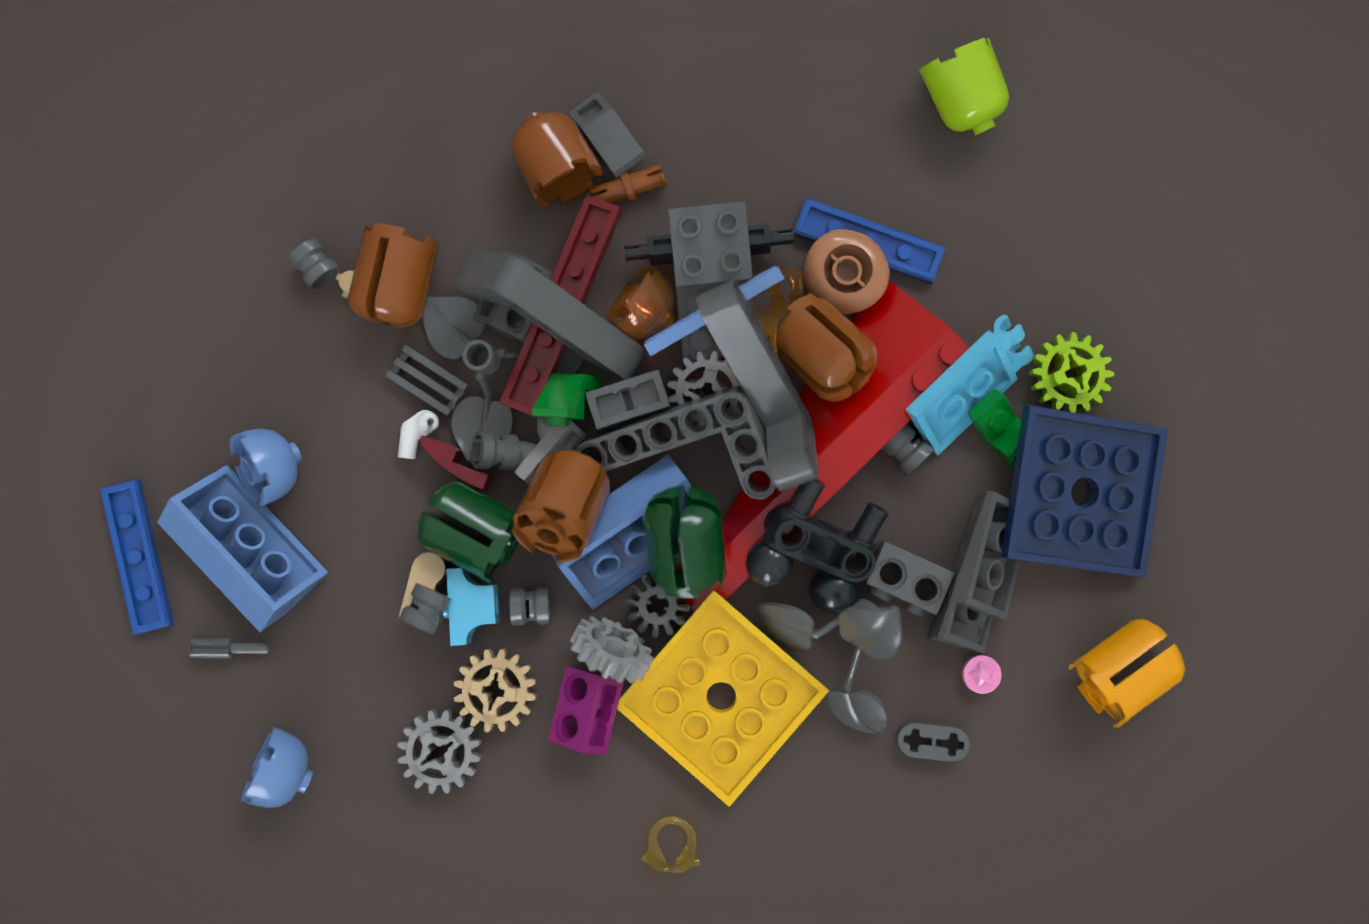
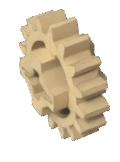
(478, 687)

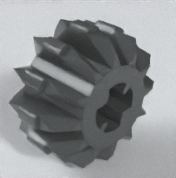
(653, 617)

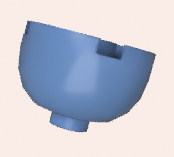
(266, 464)
(278, 771)

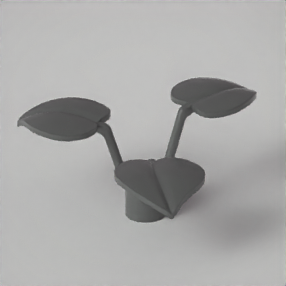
(454, 336)
(869, 628)

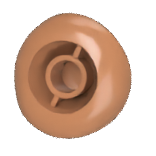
(846, 270)

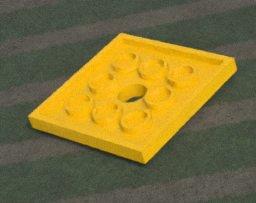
(728, 744)

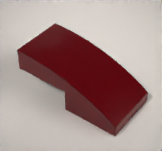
(449, 458)

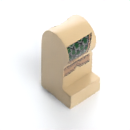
(429, 571)

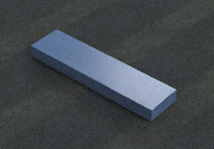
(695, 321)

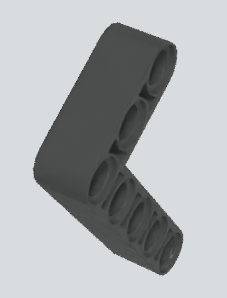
(524, 289)
(765, 382)
(685, 431)

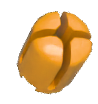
(1135, 690)

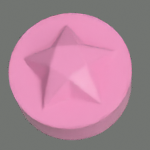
(981, 674)

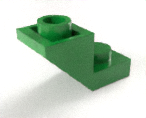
(564, 398)
(997, 425)

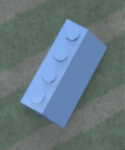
(618, 543)
(241, 547)

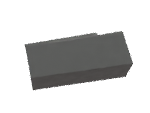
(981, 579)

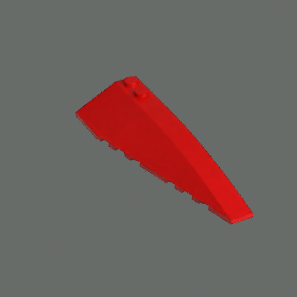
(912, 354)

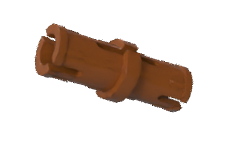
(630, 185)

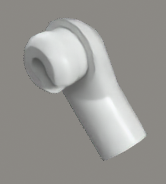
(412, 429)

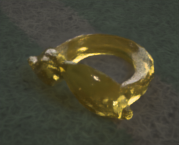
(687, 857)

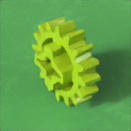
(1066, 360)

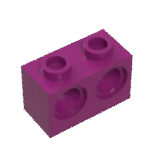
(585, 711)

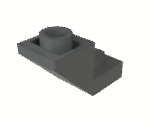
(607, 134)

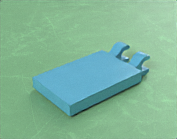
(986, 365)

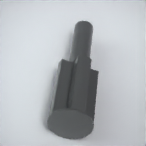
(223, 648)

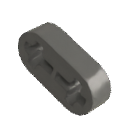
(931, 750)

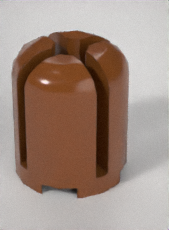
(392, 276)
(825, 349)
(562, 505)

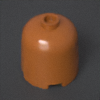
(554, 158)

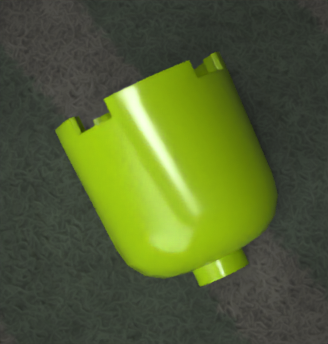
(968, 88)

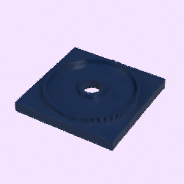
(1124, 476)

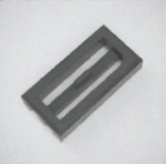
(400, 363)

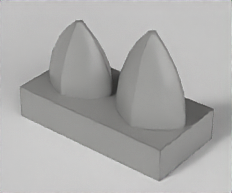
(551, 440)

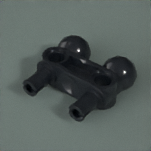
(816, 544)

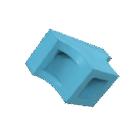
(469, 606)

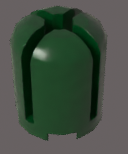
(685, 538)
(460, 545)

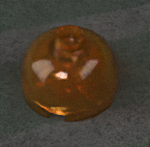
(644, 305)

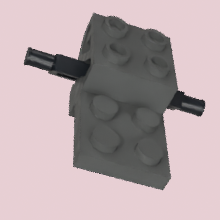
(707, 250)

